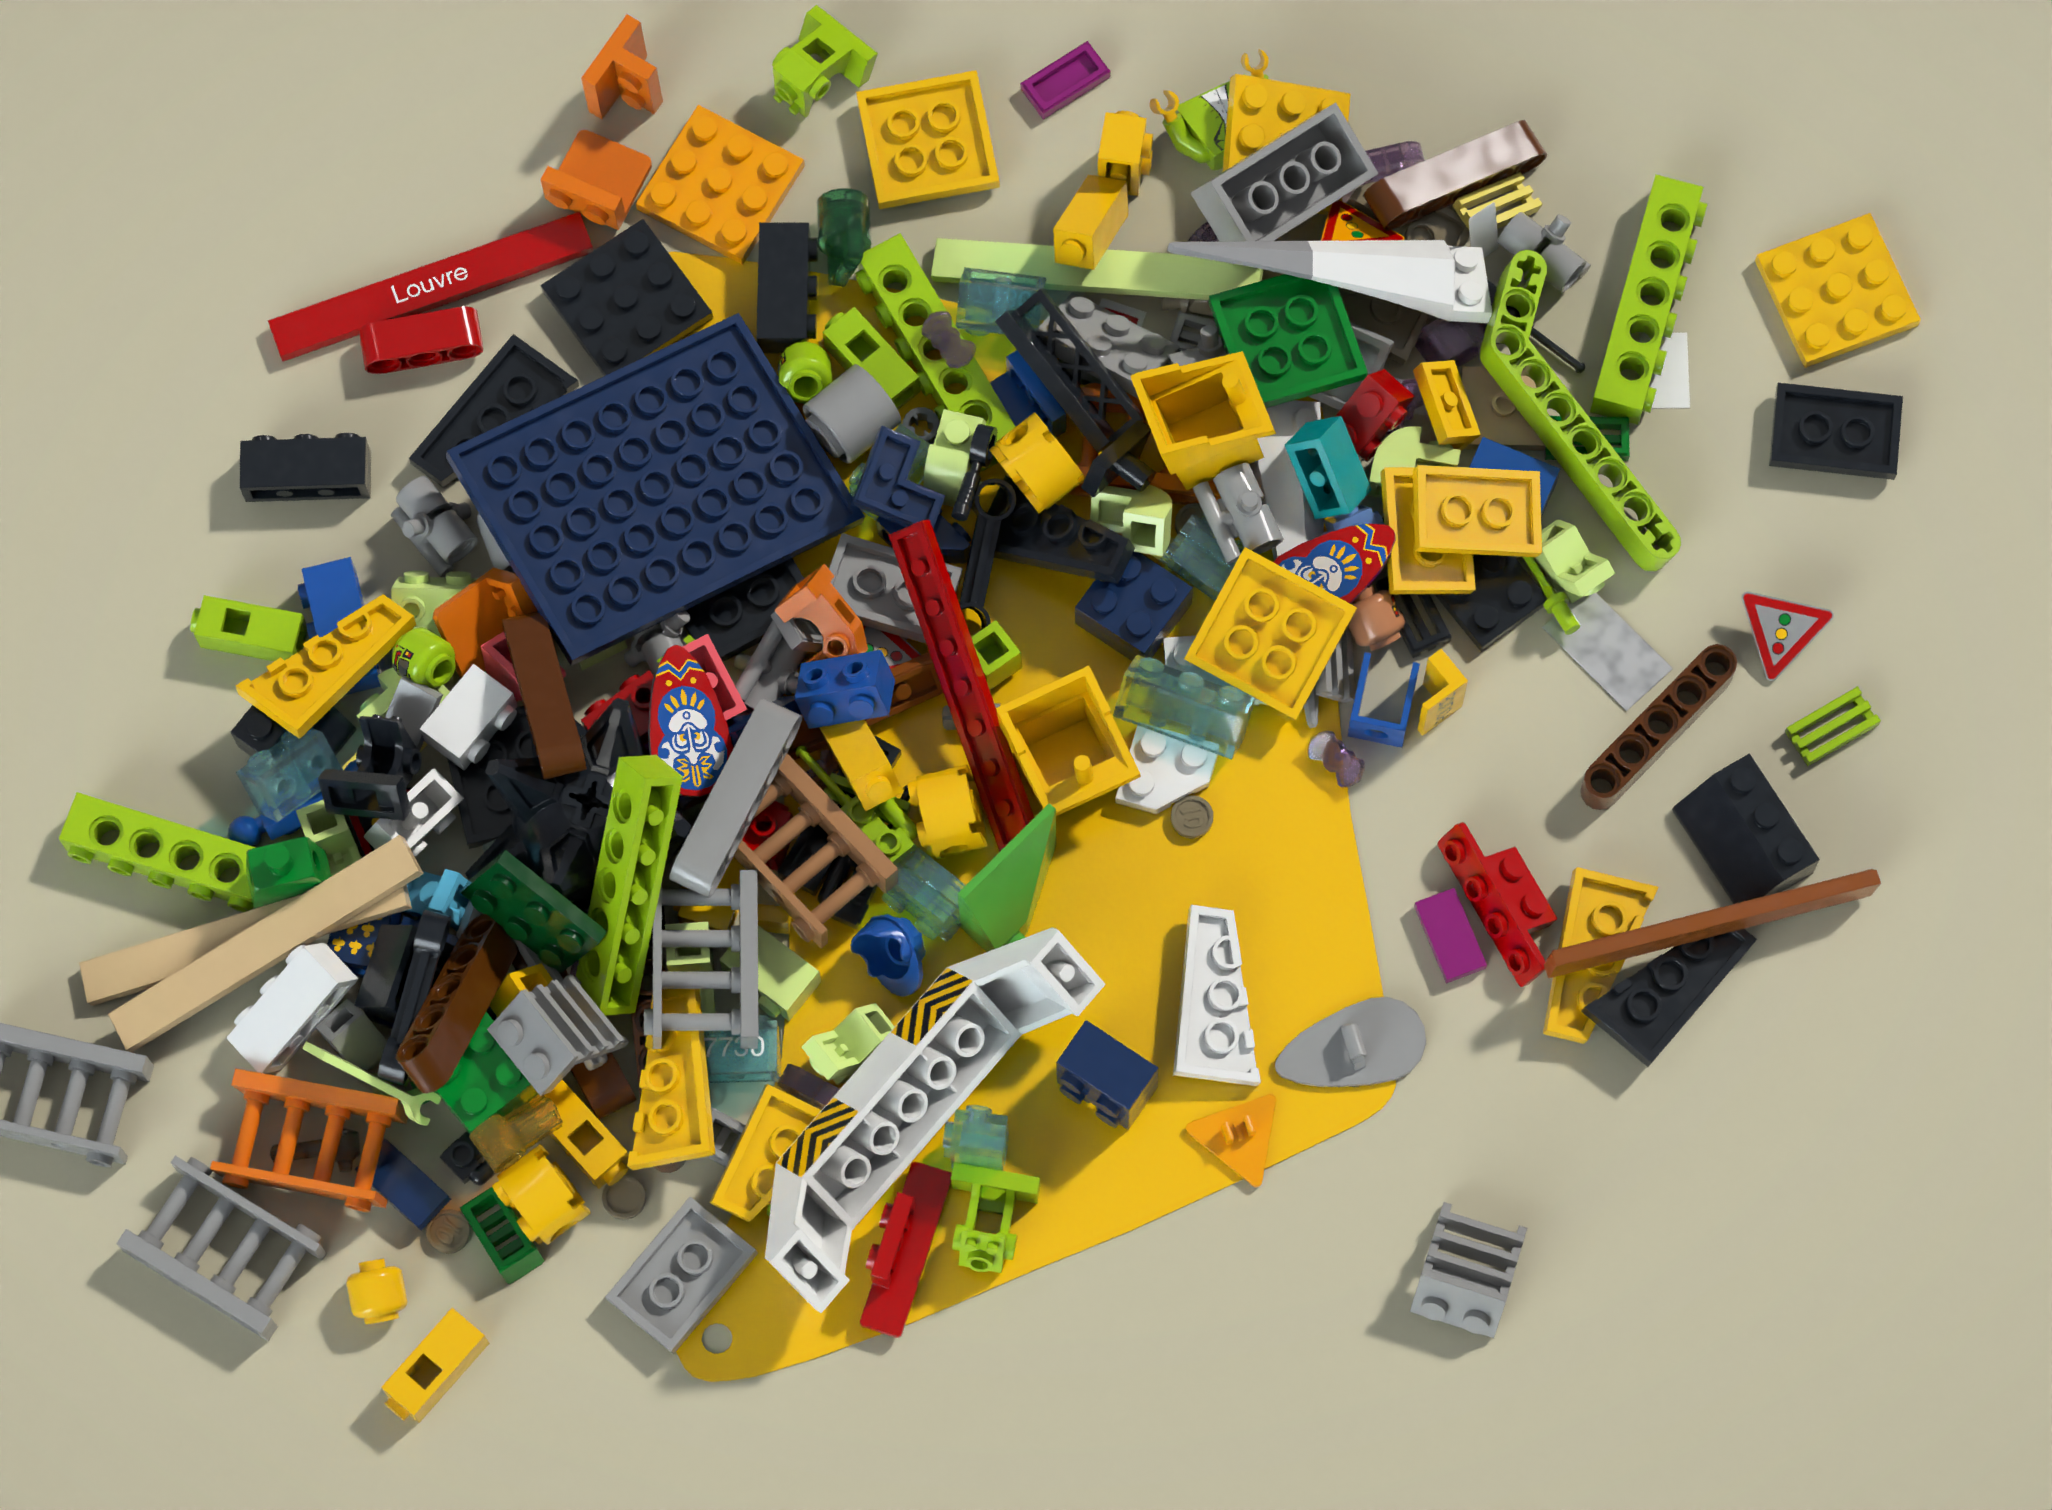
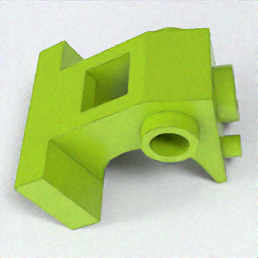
(802, 78)
(993, 1193)

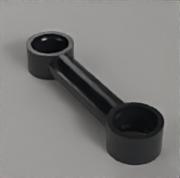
(983, 551)
(427, 949)

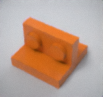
(622, 71)

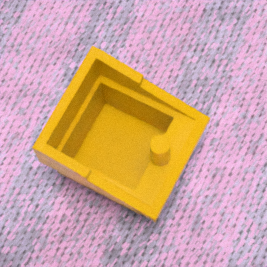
(1204, 415)
(1067, 741)

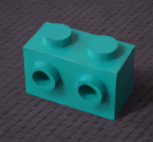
(1328, 467)

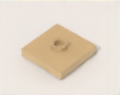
(1495, 412)

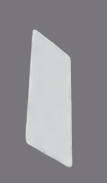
(1484, 230)

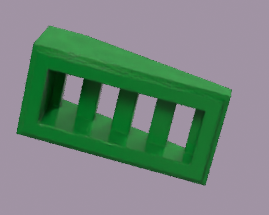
(516, 1257)

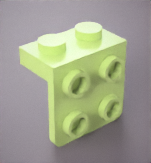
(423, 594)

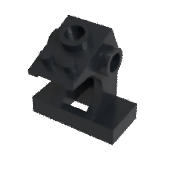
(383, 772)

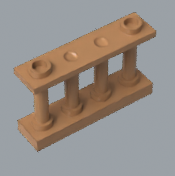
(843, 840)

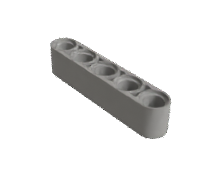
(735, 797)

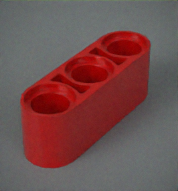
(421, 340)

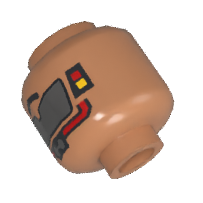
(1376, 619)

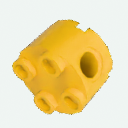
(1037, 463)
(949, 812)
(541, 1196)

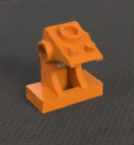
(823, 605)

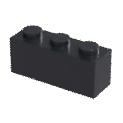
(785, 285)
(305, 468)

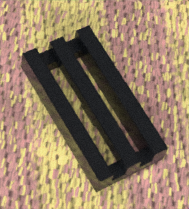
(1428, 642)

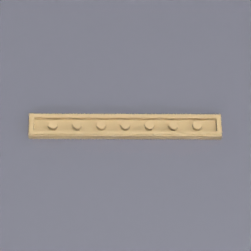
(265, 943)
(153, 961)

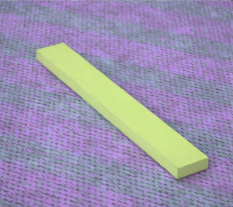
(1115, 273)

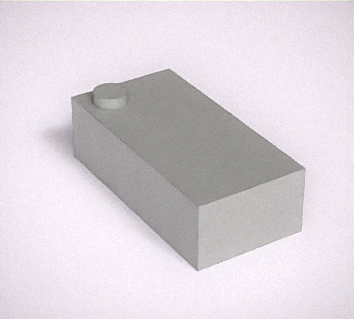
(1286, 180)

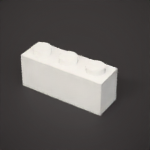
(291, 1007)

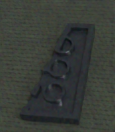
(506, 388)
(1059, 540)
(1661, 997)

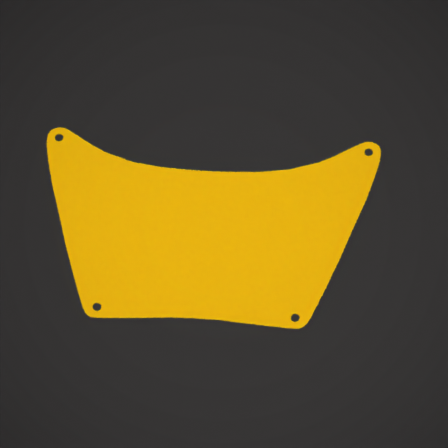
(1119, 895)

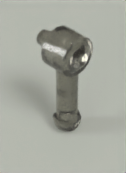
(347, 1152)

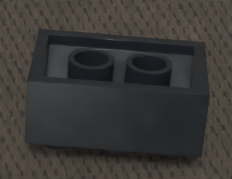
(1746, 833)

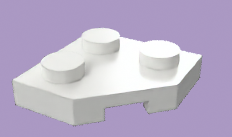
(1167, 771)

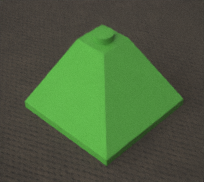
(1004, 894)

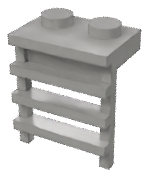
(553, 1031)
(1462, 1290)

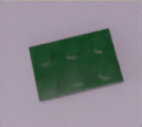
(533, 912)

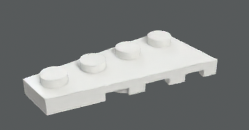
(1213, 1013)

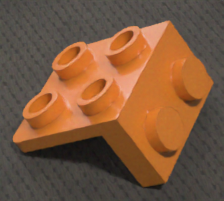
(597, 179)
(477, 615)

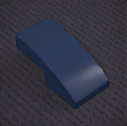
(407, 1187)

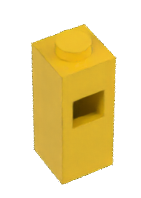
(1090, 222)
(862, 762)
(587, 1139)
(434, 1366)

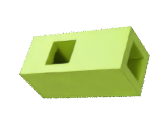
(857, 342)
(248, 629)

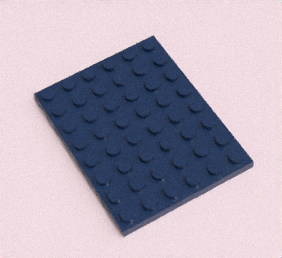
(654, 488)

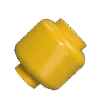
(376, 1292)

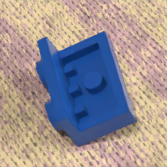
(1025, 393)

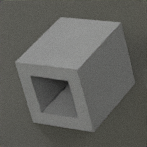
(353, 1036)

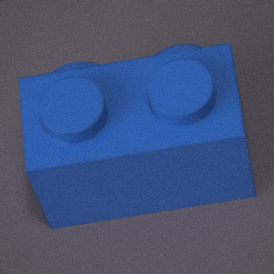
(845, 689)

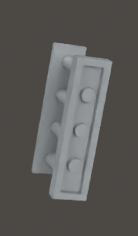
(740, 979)
(83, 1061)
(220, 1289)

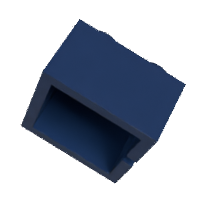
(1137, 610)
(1106, 1075)

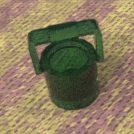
(843, 231)

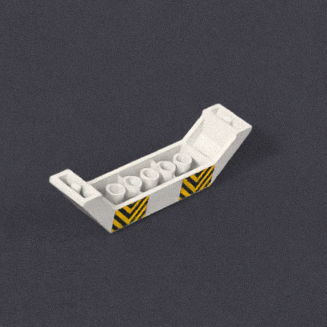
(906, 1097)

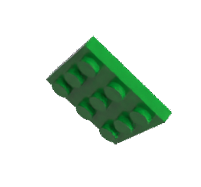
(1290, 335)

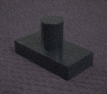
(1122, 461)

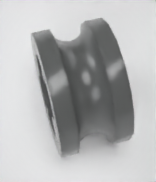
(926, 414)

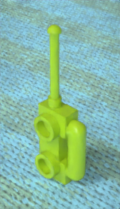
(893, 843)

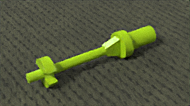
(1556, 602)

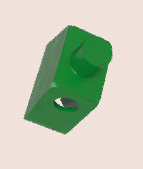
(285, 870)

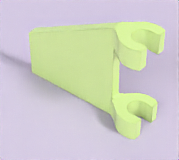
(410, 1099)

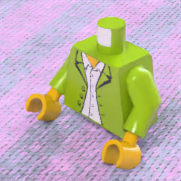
(1200, 123)

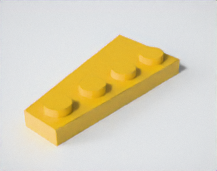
(315, 678)
(1594, 909)
(675, 1093)

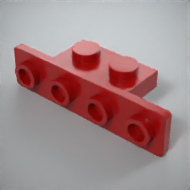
(1503, 898)
(904, 1248)

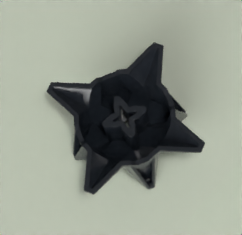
(550, 817)

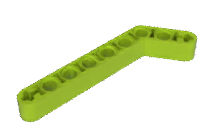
(1575, 423)

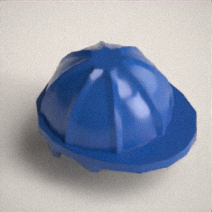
(892, 953)

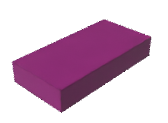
(1065, 80)
(1450, 935)

